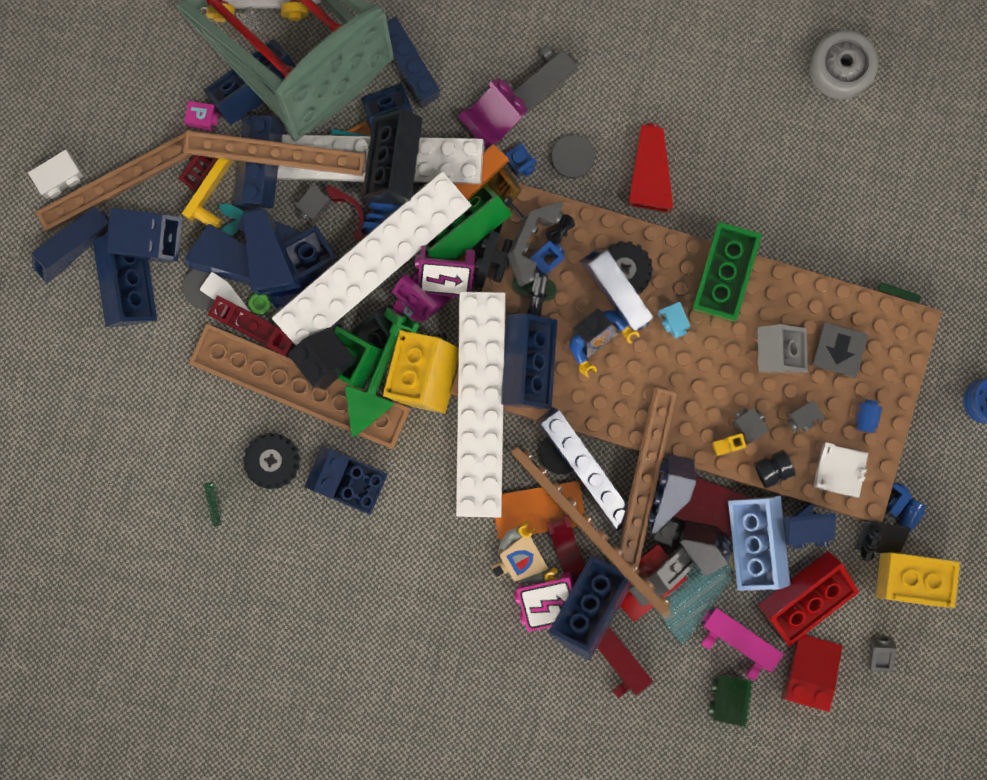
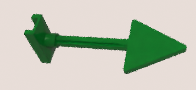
(366, 406)

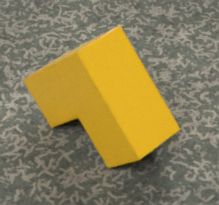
(729, 445)

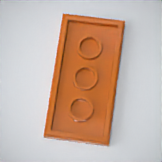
(535, 507)

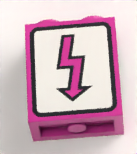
(542, 601)

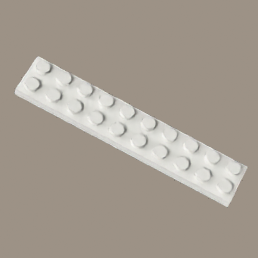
(456, 157)
(372, 259)
(480, 404)

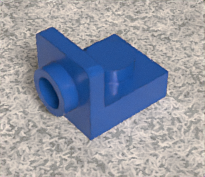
(521, 161)
(897, 503)

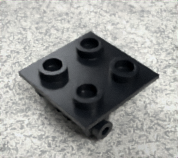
(881, 539)

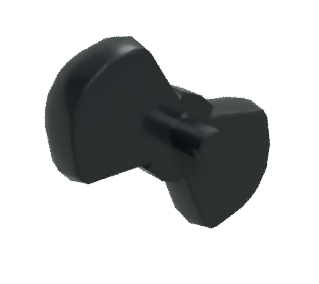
(565, 224)

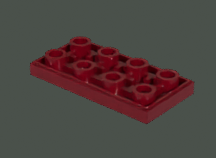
(710, 505)

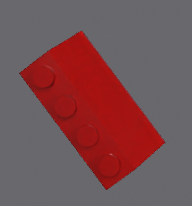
(809, 598)

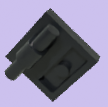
(491, 257)

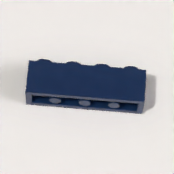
(411, 65)

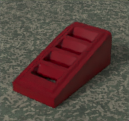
(189, 170)

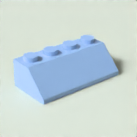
(759, 543)

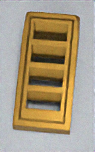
(504, 184)

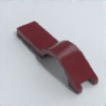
(338, 196)
(566, 547)

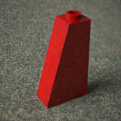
(651, 176)

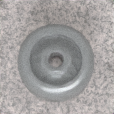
(838, 80)

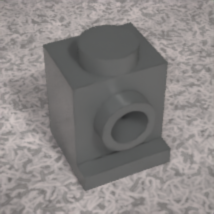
(804, 417)
(667, 534)

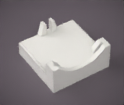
(840, 470)

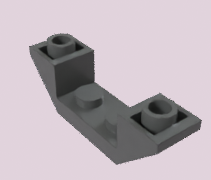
(523, 267)
(667, 574)

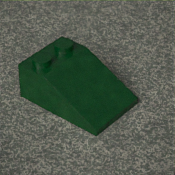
(730, 699)

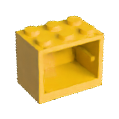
(422, 372)
(917, 580)

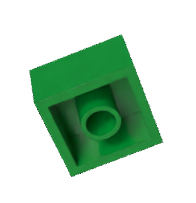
(365, 355)

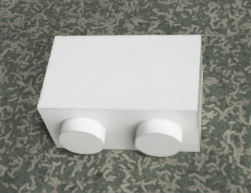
(56, 175)

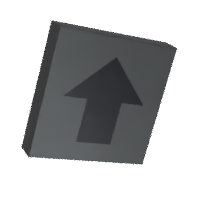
(839, 350)

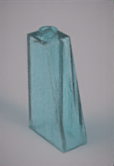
(693, 602)

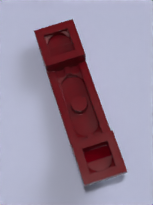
(250, 325)

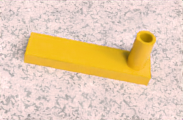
(195, 206)

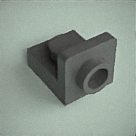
(882, 654)

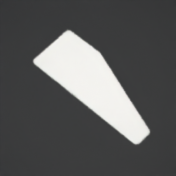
(216, 286)

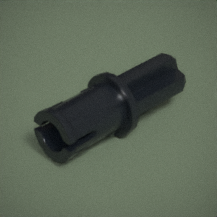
(538, 294)

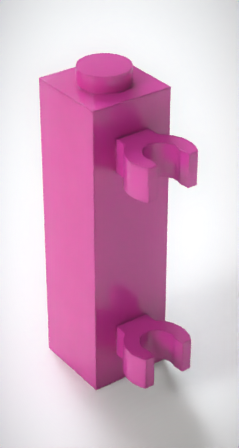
(742, 640)

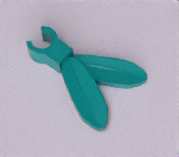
(234, 213)

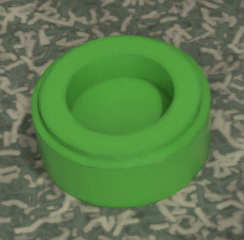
(259, 304)

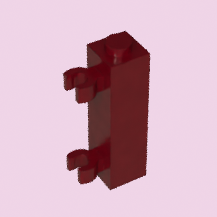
(625, 665)

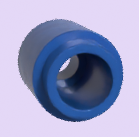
(868, 416)

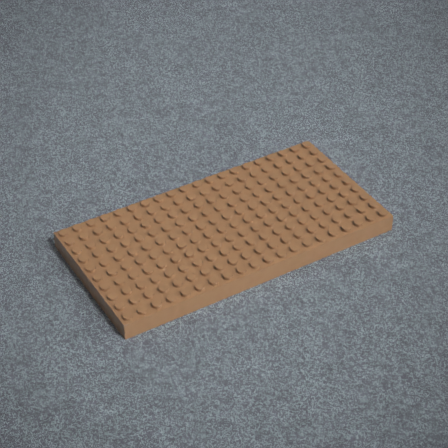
(717, 360)

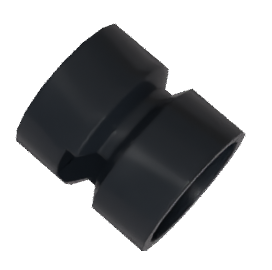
(774, 469)

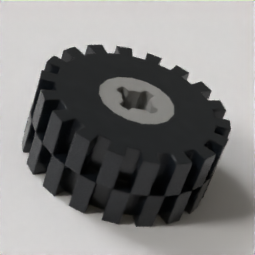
(638, 264)
(283, 462)

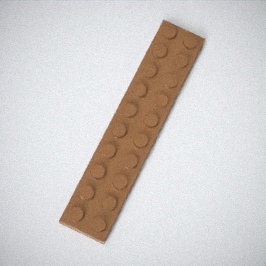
(282, 381)

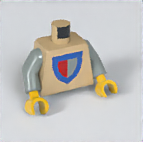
(522, 557)

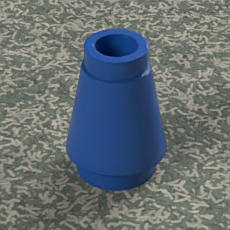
(912, 514)

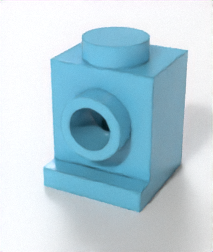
(674, 320)

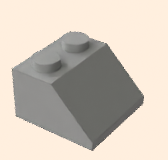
(782, 349)

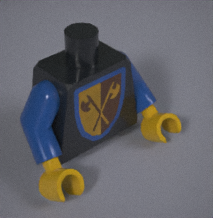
(594, 333)

